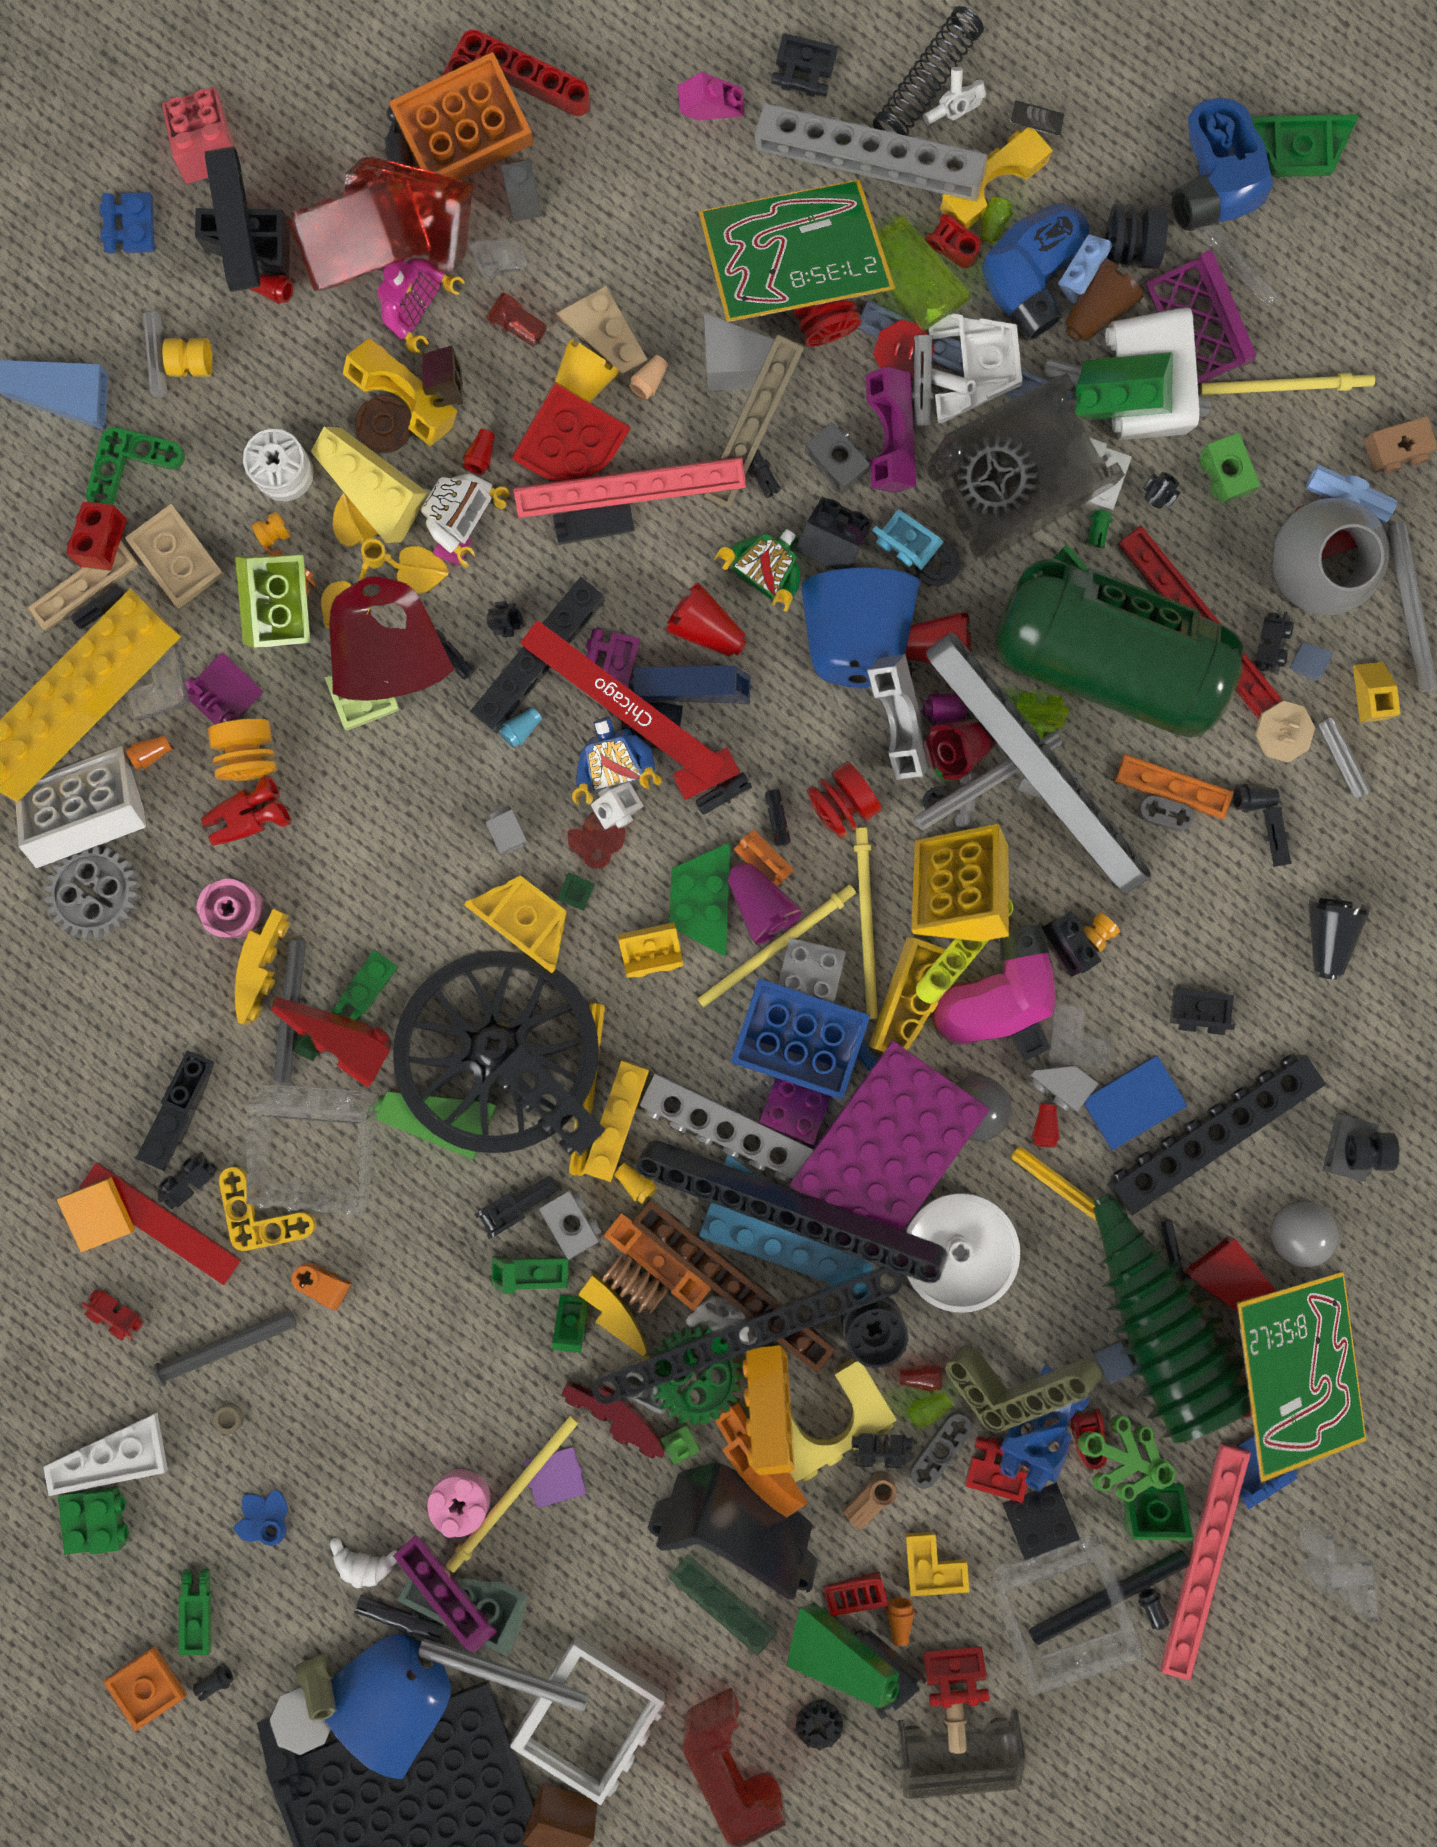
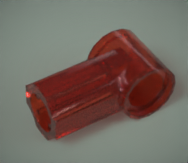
(513, 318)

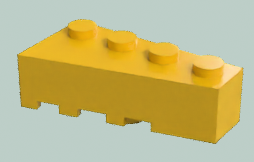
(902, 1009)

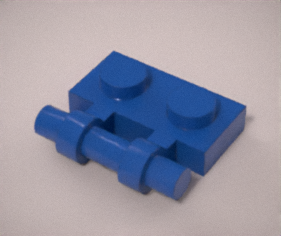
(136, 220)

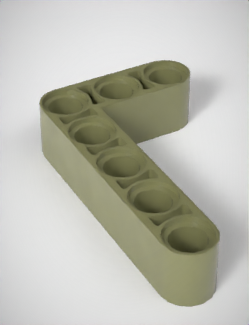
(1006, 1408)

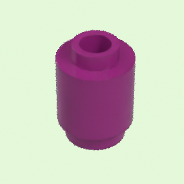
(944, 708)

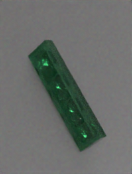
(722, 1604)

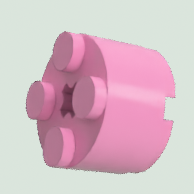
(218, 920)
(454, 1519)

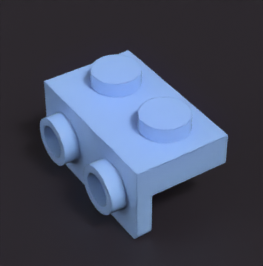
(1084, 267)

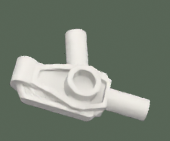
(958, 99)

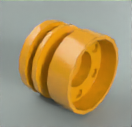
(242, 755)

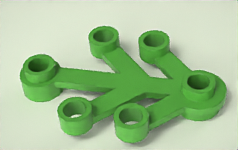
(1130, 1460)

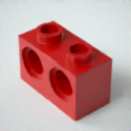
(96, 536)

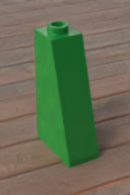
(839, 1659)

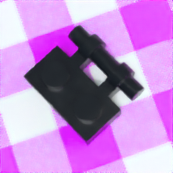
(807, 57)

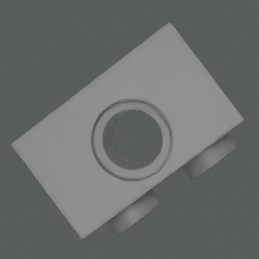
(571, 1240)

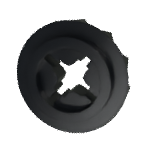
(947, 573)
(823, 1712)

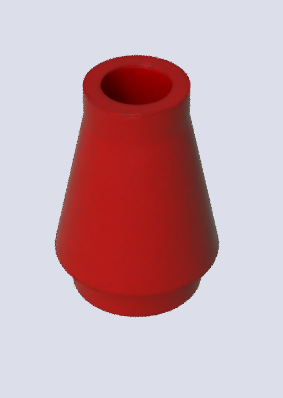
(275, 288)
(478, 456)
(1046, 1127)

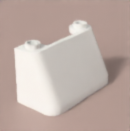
(1155, 334)

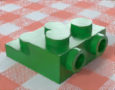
(93, 1521)

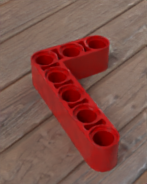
(518, 62)

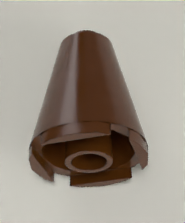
(1103, 301)

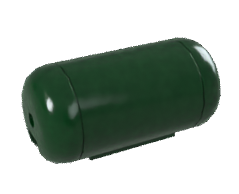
(1119, 647)

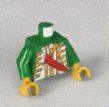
(766, 565)

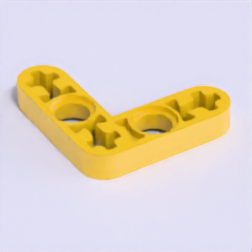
(257, 1228)

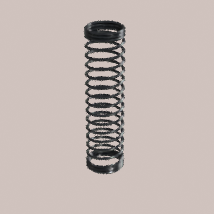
(972, 36)

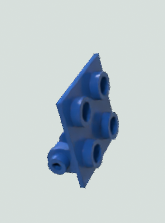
(1253, 1490)

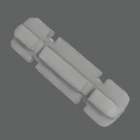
(964, 818)

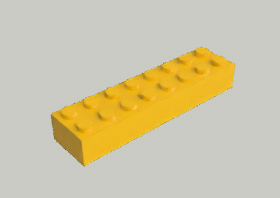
(80, 691)

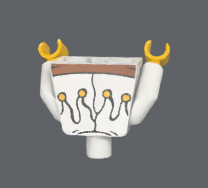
(456, 508)

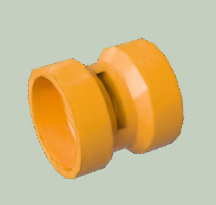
(270, 530)
(1101, 931)

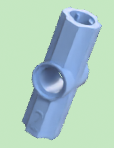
(1334, 485)

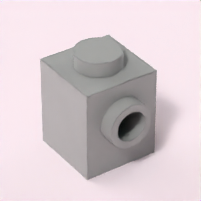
(506, 831)

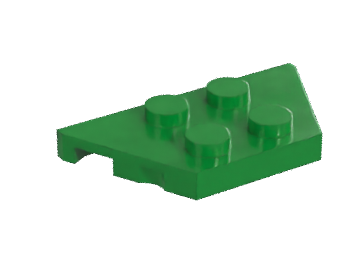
(1304, 143)
(701, 898)

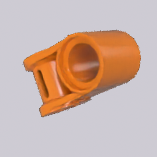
(324, 1288)

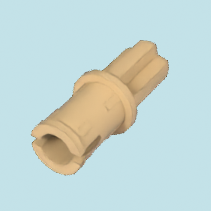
(955, 1724)

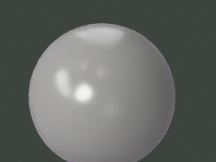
(1304, 1234)

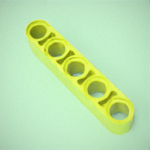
(949, 967)

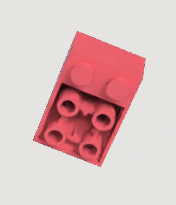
(196, 126)

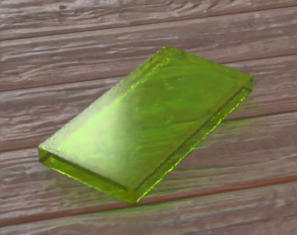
(920, 277)

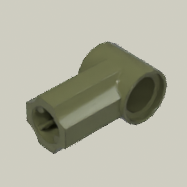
(315, 1679)

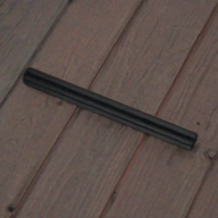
(1101, 1600)

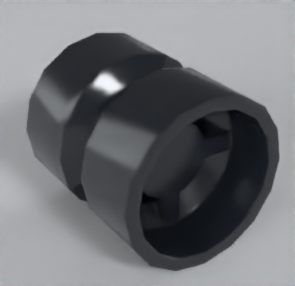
(1378, 1150)

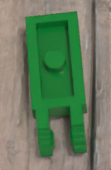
(366, 985)
(195, 1615)

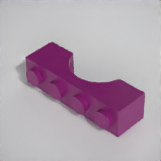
(890, 396)

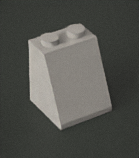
(732, 354)

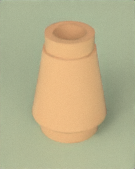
(648, 378)

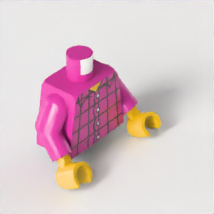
(407, 294)

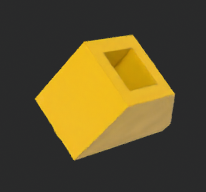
(1375, 692)

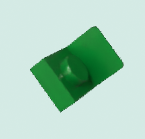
(570, 1324)

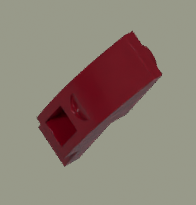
(628, 1422)

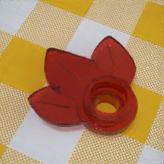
(595, 837)

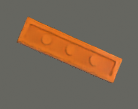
(1173, 786)

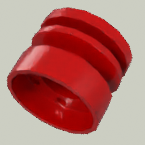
(827, 321)
(843, 800)

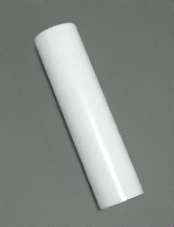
(952, 382)

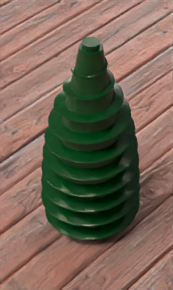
(1172, 1339)

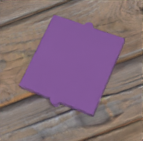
(557, 1479)

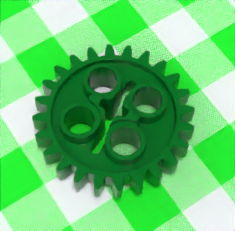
(712, 1395)

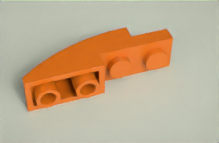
(776, 1489)

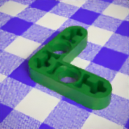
(127, 450)

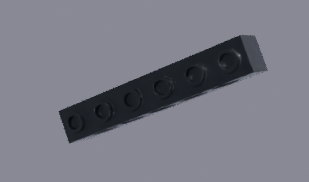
(527, 669)

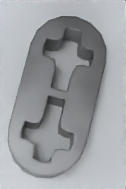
(1167, 806)

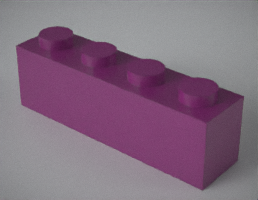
(444, 1594)

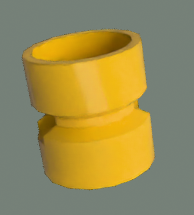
(187, 357)

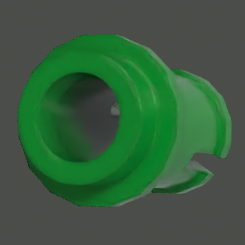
(1099, 528)

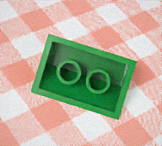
(1125, 386)

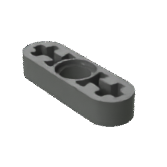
(943, 1462)

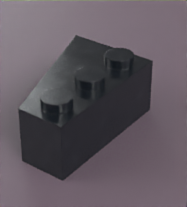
(269, 233)

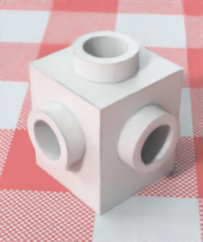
(616, 805)

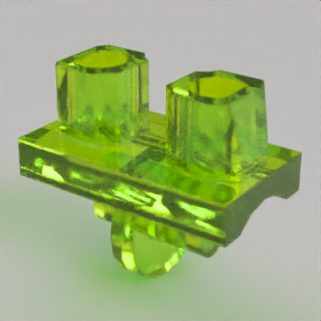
(1040, 716)

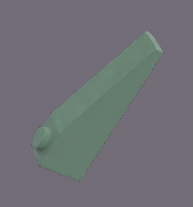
(497, 1601)

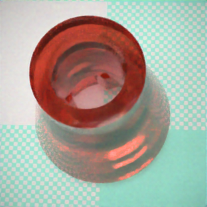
(922, 1377)

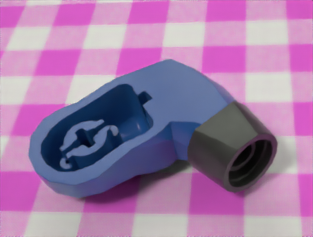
(1231, 166)

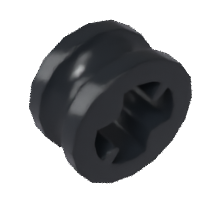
(937, 791)

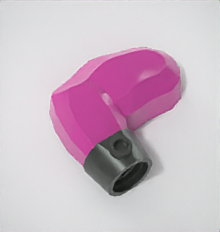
(1004, 1000)

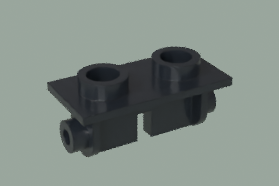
(1277, 631)
(176, 1188)

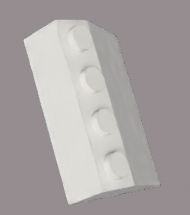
(79, 808)

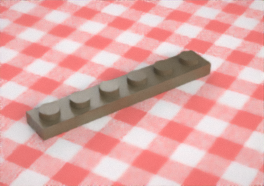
(759, 408)

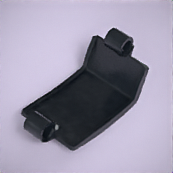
(724, 1515)

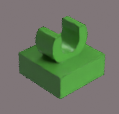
(680, 1444)

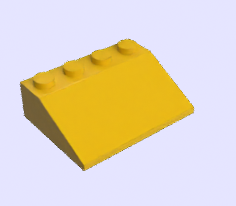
(962, 885)

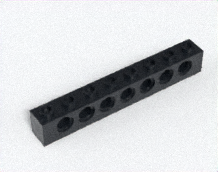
(1304, 1082)

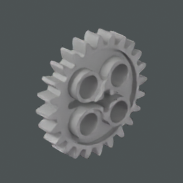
(77, 914)

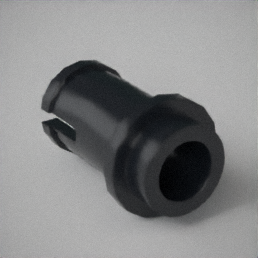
(1151, 1603)
(214, 1682)

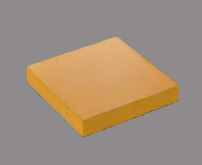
(96, 1214)

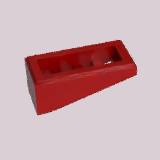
(854, 1583)

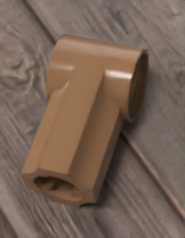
(869, 1502)

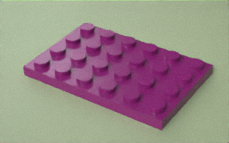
(891, 1140)

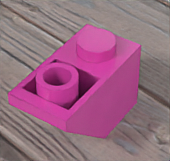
(710, 98)

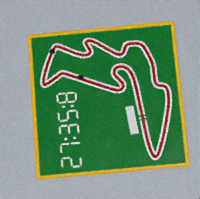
(795, 250)
(1301, 1374)

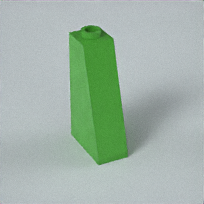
(395, 1112)

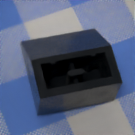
(834, 534)

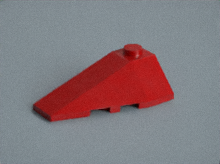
(352, 1042)

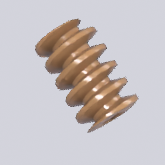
(635, 1284)

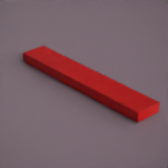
(169, 1228)

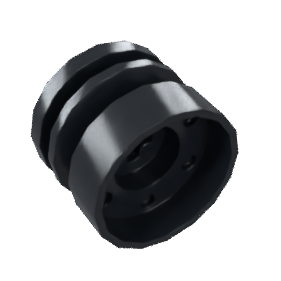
(1138, 236)
(880, 1343)

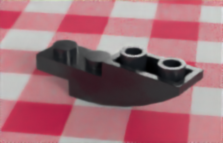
(176, 1111)

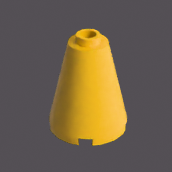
(584, 371)

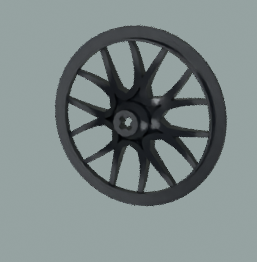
(483, 1063)

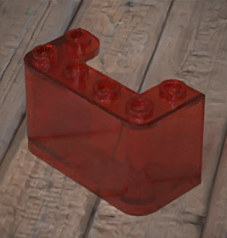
(441, 202)
(359, 233)
(740, 1807)

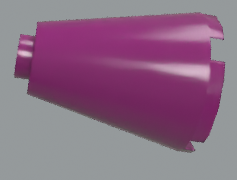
(761, 903)

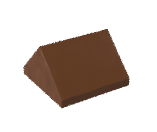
(561, 1819)

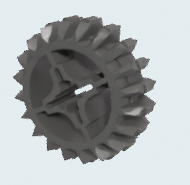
(1021, 467)

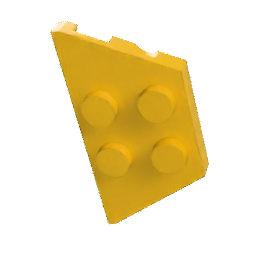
(524, 918)

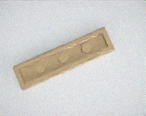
(79, 589)

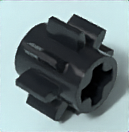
(1161, 490)
(504, 619)

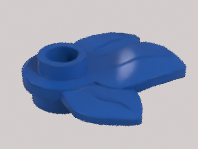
(260, 1514)

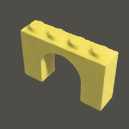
(869, 1416)

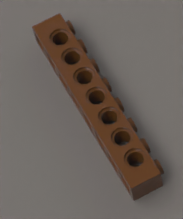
(727, 1280)

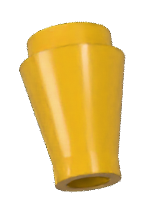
(635, 1184)

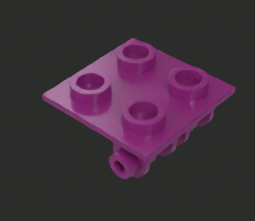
(222, 691)
(794, 1110)

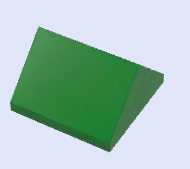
(1158, 1515)

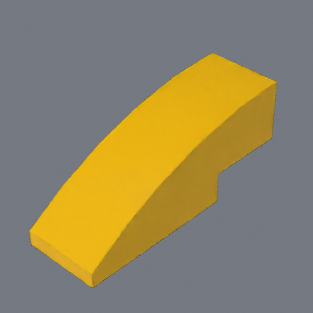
(614, 1314)

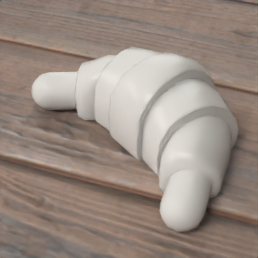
(717, 1313)
(360, 1568)

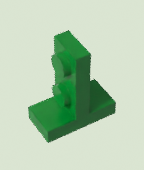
(528, 1273)

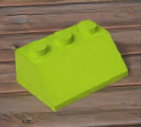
(272, 600)

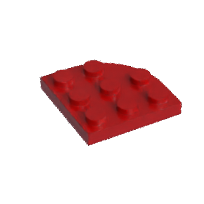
(569, 437)

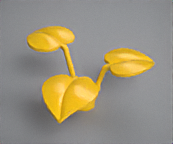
(416, 567)

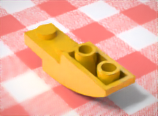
(251, 976)

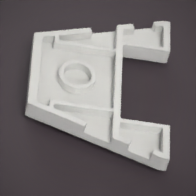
(988, 358)

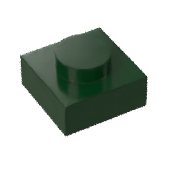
(576, 892)

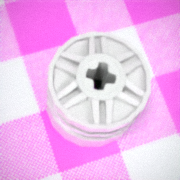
(280, 481)

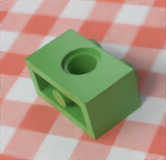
(1229, 452)

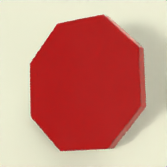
(897, 346)

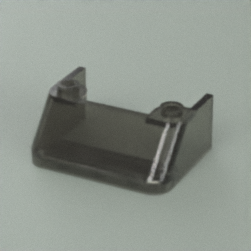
(990, 1763)

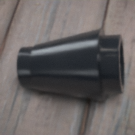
(1254, 797)

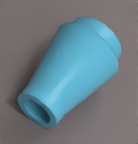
(520, 727)

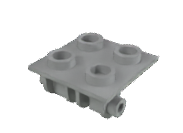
(812, 969)

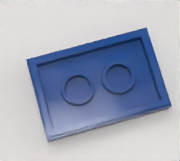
(1134, 1102)

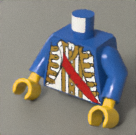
(613, 760)

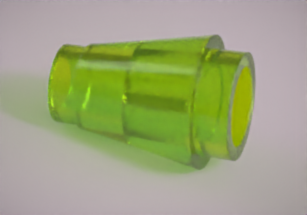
(995, 218)
(929, 1409)

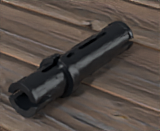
(399, 1619)

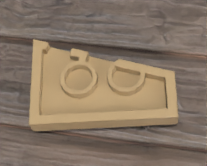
(603, 327)

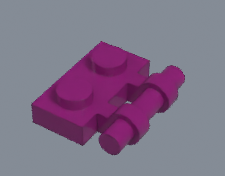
(620, 654)

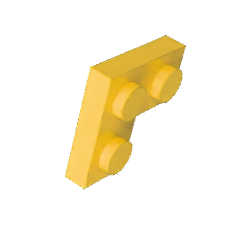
(928, 1574)

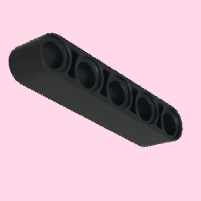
(232, 219)

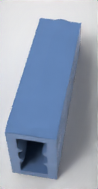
(63, 389)

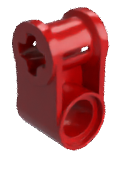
(950, 238)
(1088, 1422)

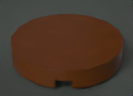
(391, 425)

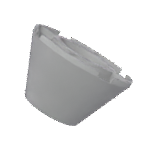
(1300, 548)

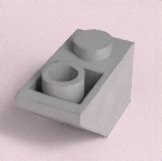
(1066, 1083)

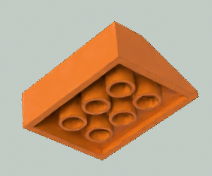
(463, 120)

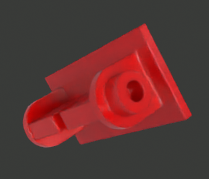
(101, 1310)

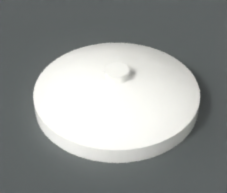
(979, 1248)

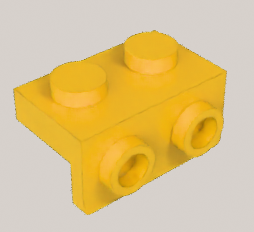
(650, 950)

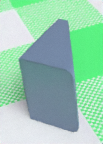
(1311, 661)
(1112, 1363)

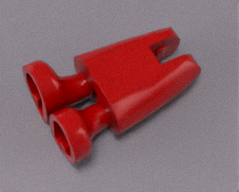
(242, 813)

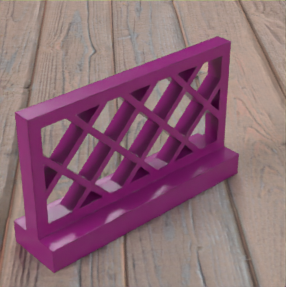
(1223, 306)

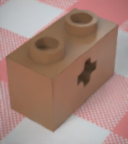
(1413, 435)

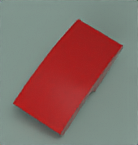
(691, 785)

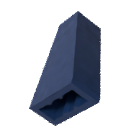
(692, 684)

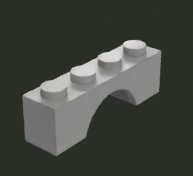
(894, 688)

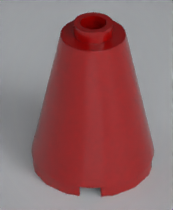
(706, 623)
(927, 633)

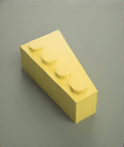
(372, 484)

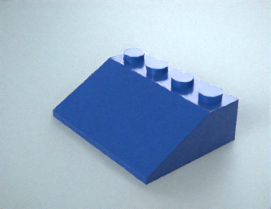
(800, 1039)

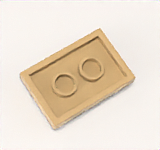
(174, 556)

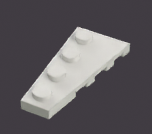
(119, 1457)

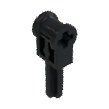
(510, 1209)

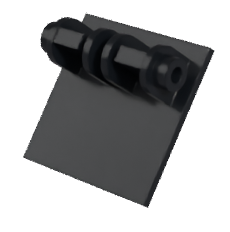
(867, 1458)
(1041, 1522)

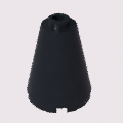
(1334, 934)
(908, 1674)

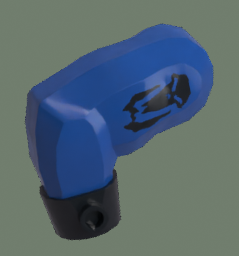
(1028, 259)

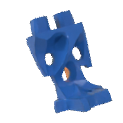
(1032, 1449)

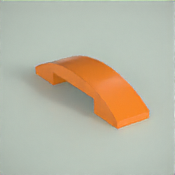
(657, 1261)

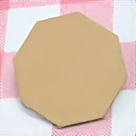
(1285, 731)

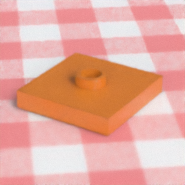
(145, 1688)

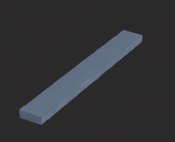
(947, 349)

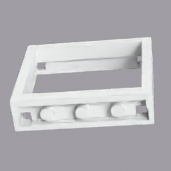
(623, 1760)

